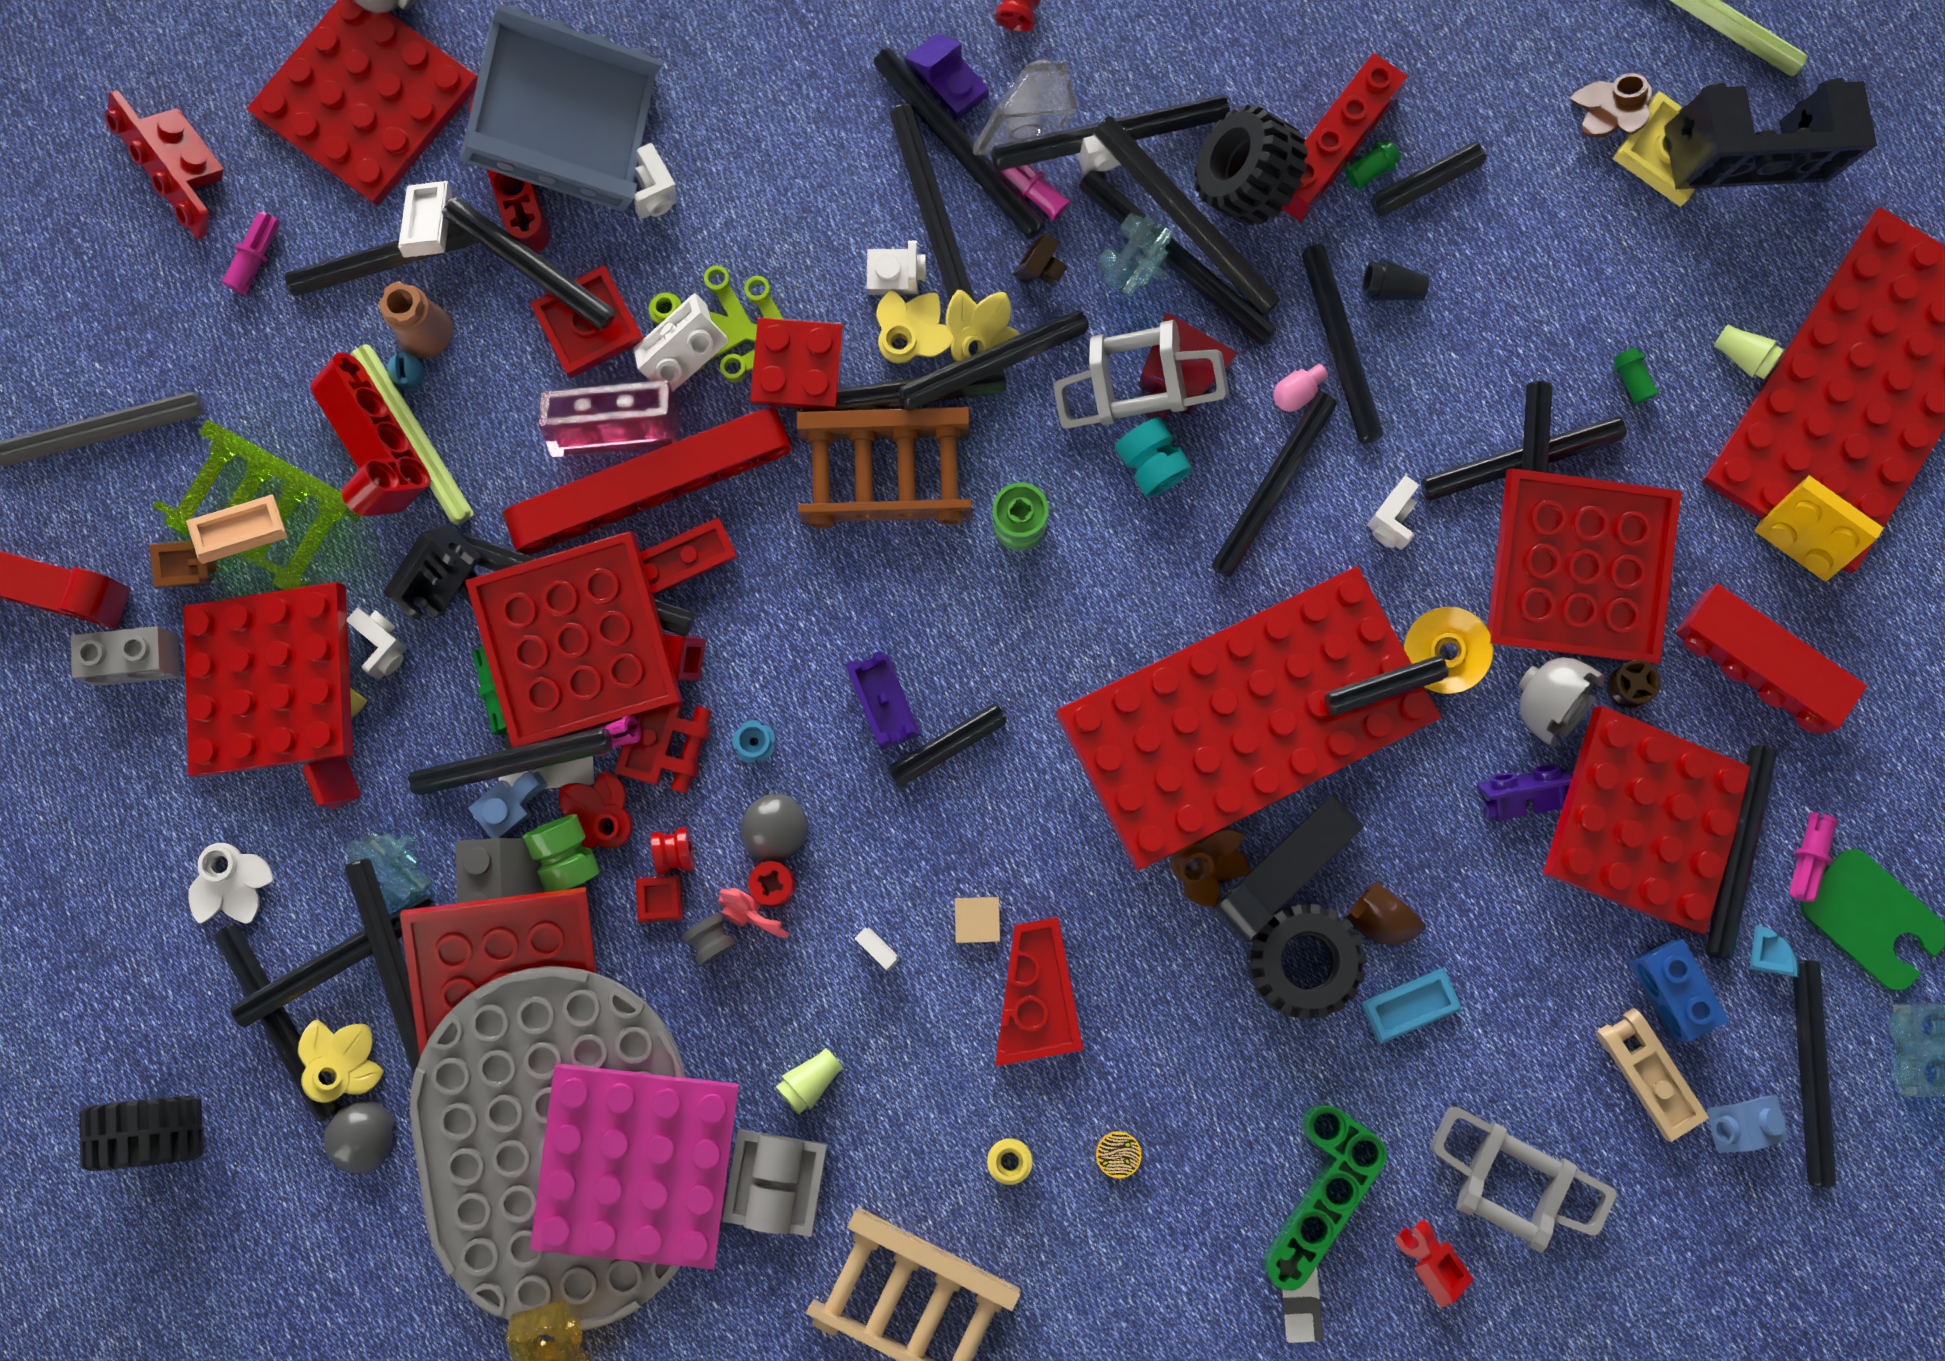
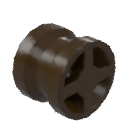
(1640, 678)

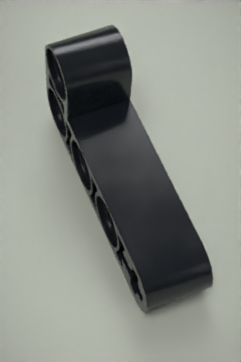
(1286, 869)

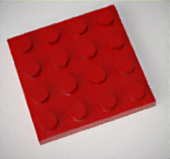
(363, 97)
(1583, 566)
(573, 640)
(267, 680)
(1648, 820)
(475, 942)

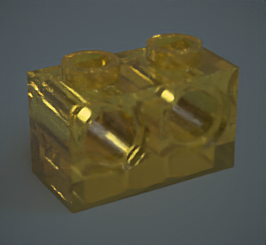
(545, 1320)

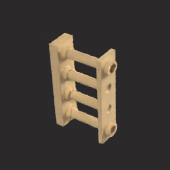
(910, 1254)

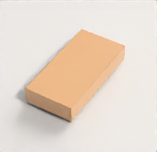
(236, 529)

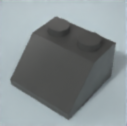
(495, 869)

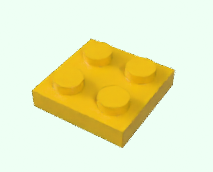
(1818, 529)

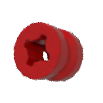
(1017, 14)
(672, 851)
(779, 887)

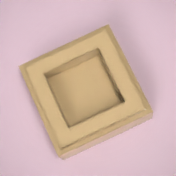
(977, 920)

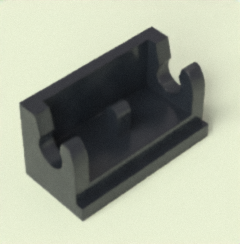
(433, 572)

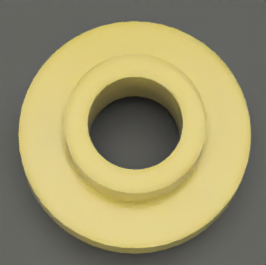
(1015, 1175)

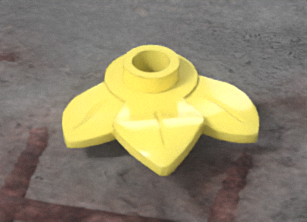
(914, 322)
(981, 322)
(342, 1056)

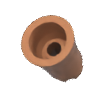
(415, 320)

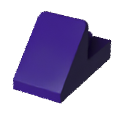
(947, 75)

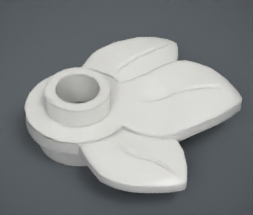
(233, 889)

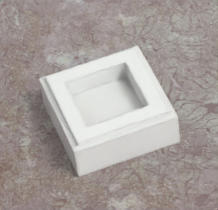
(877, 948)

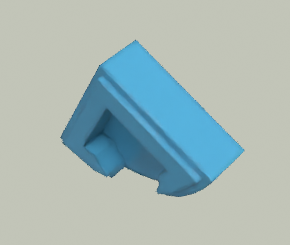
(1773, 954)

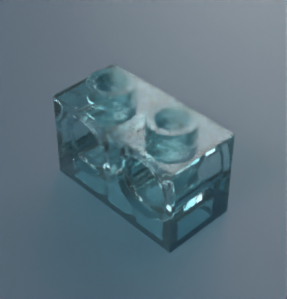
(1917, 1050)

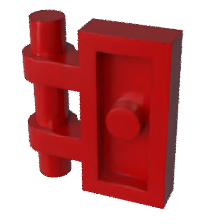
(650, 757)

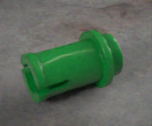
(1372, 164)
(1635, 375)

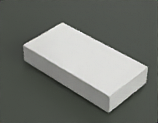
(422, 222)

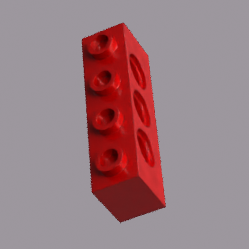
(1345, 130)

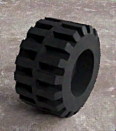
(1250, 165)
(1344, 956)
(140, 1133)

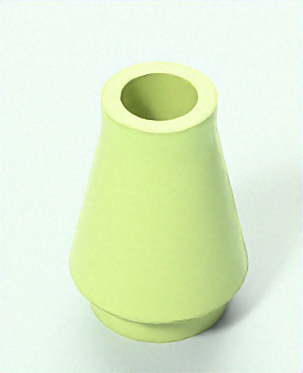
(1749, 351)
(808, 1081)

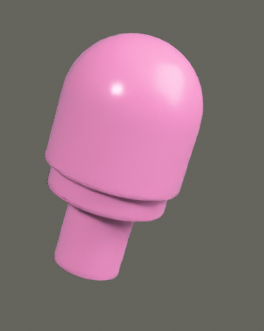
(1299, 388)

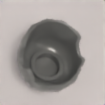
(773, 828)
(359, 1137)

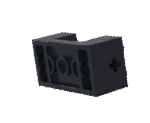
(1717, 146)

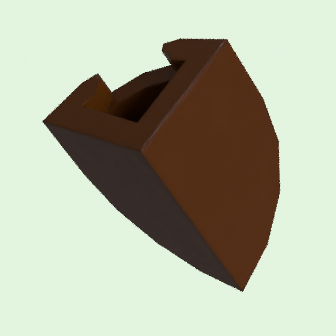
(1384, 917)

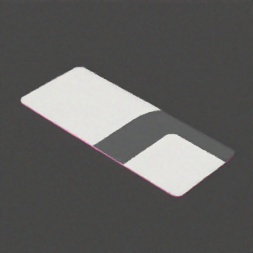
(1302, 1307)

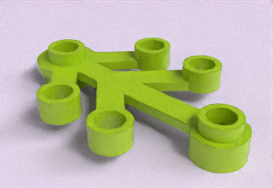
(735, 325)

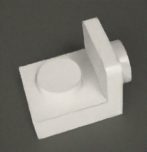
(657, 184)
(895, 270)
(1396, 506)

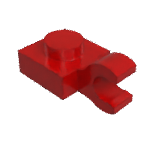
(1438, 1265)

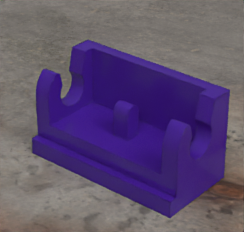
(883, 700)

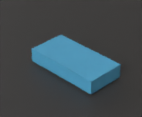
(1411, 1005)

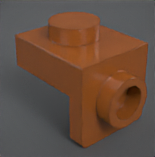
(178, 566)

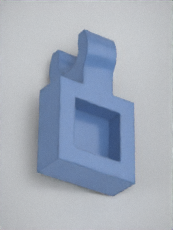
(504, 806)

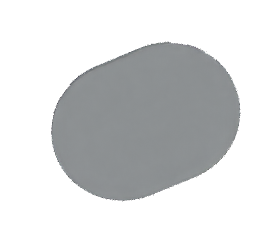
(483, 1126)

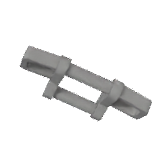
(1175, 398)
(1561, 1174)

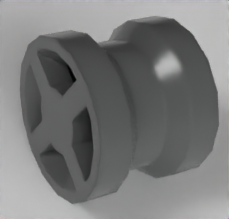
(709, 939)

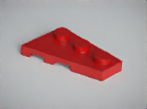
(1038, 997)

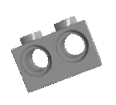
(125, 656)

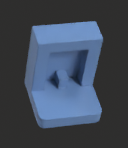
(1747, 1125)

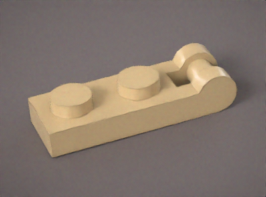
(1653, 1076)

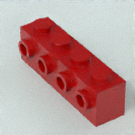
(1770, 660)

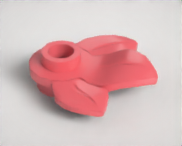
(742, 908)

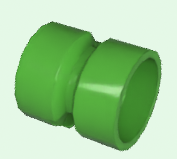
(1020, 516)
(561, 853)

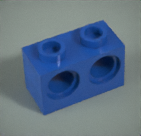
(1678, 991)

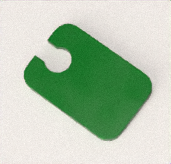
(1865, 913)

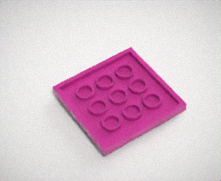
(634, 1166)

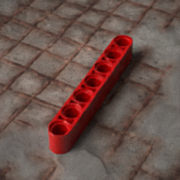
(647, 481)

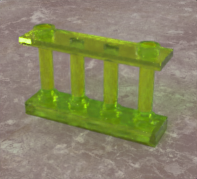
(260, 468)

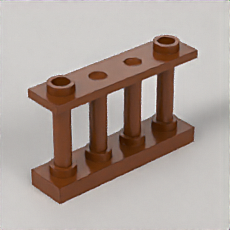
(863, 429)

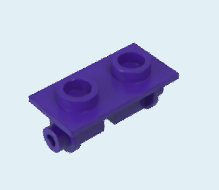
(1508, 792)

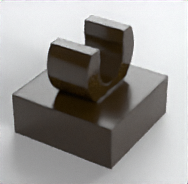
(1040, 262)

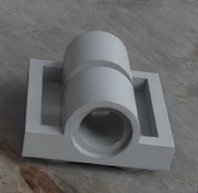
(775, 1183)

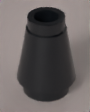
(1393, 282)

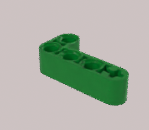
(1315, 1201)

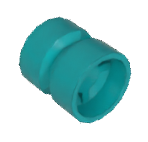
(1153, 457)

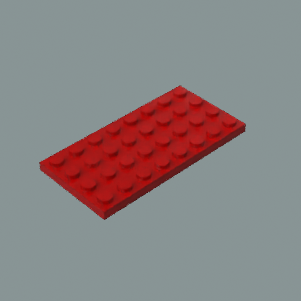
(1855, 387)
(1241, 718)

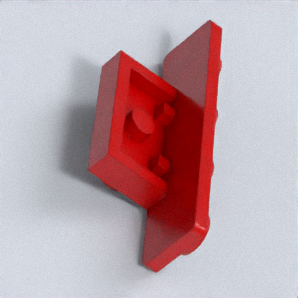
(171, 157)

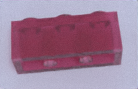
(609, 418)

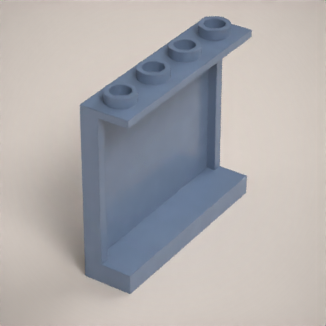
(560, 108)

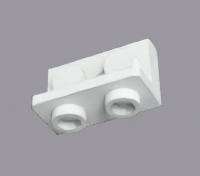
(680, 344)

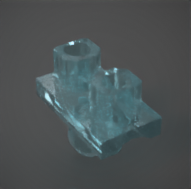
(1140, 256)
(393, 867)

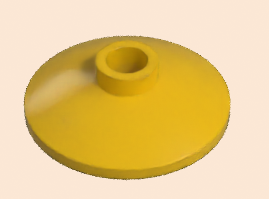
(1453, 627)

